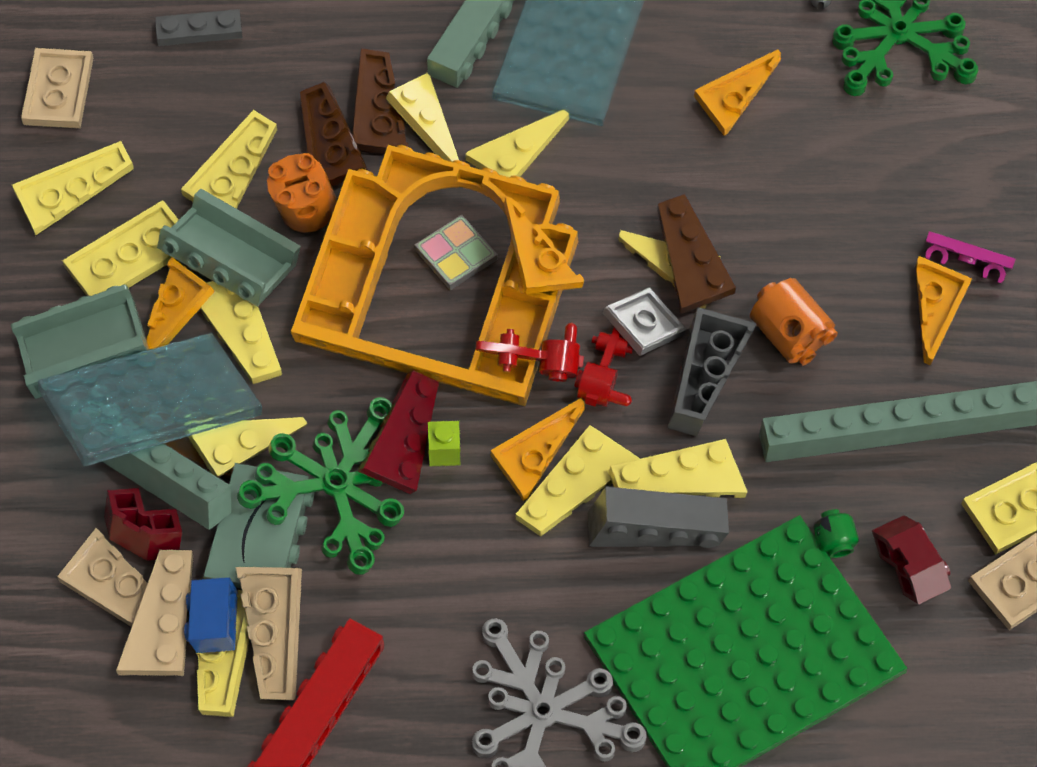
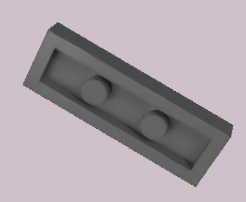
(198, 27)

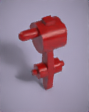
(557, 357)
(598, 381)

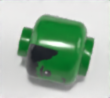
(836, 533)

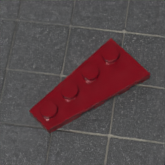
(401, 443)

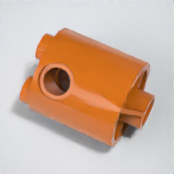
(301, 192)
(792, 320)

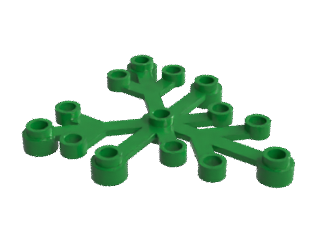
(939, 54)
(352, 454)

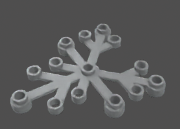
(523, 679)

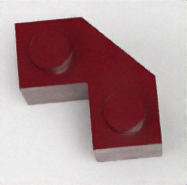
(140, 530)
(915, 558)

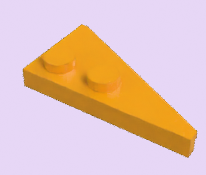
(731, 94)
(539, 263)
(939, 298)
(177, 303)
(531, 451)

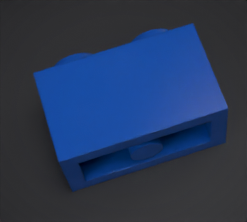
(211, 615)

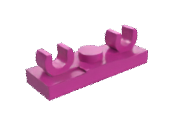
(969, 254)

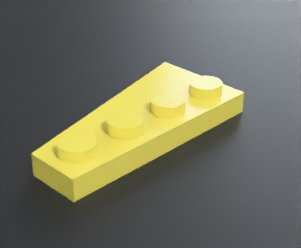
(244, 333)

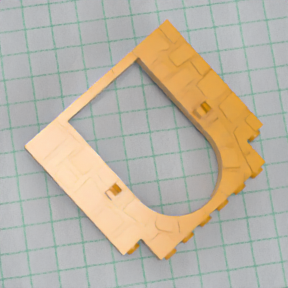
(359, 246)

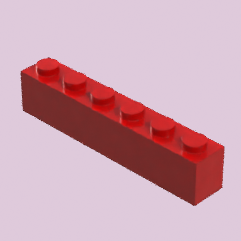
(322, 698)

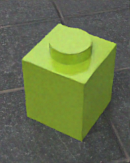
(444, 443)

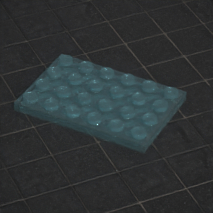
(568, 56)
(148, 398)

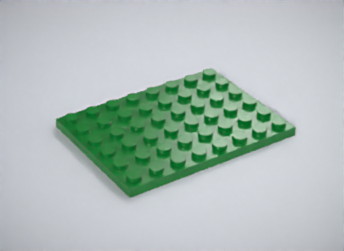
(745, 652)

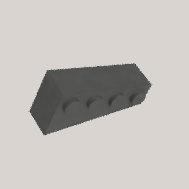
(708, 360)
(656, 519)

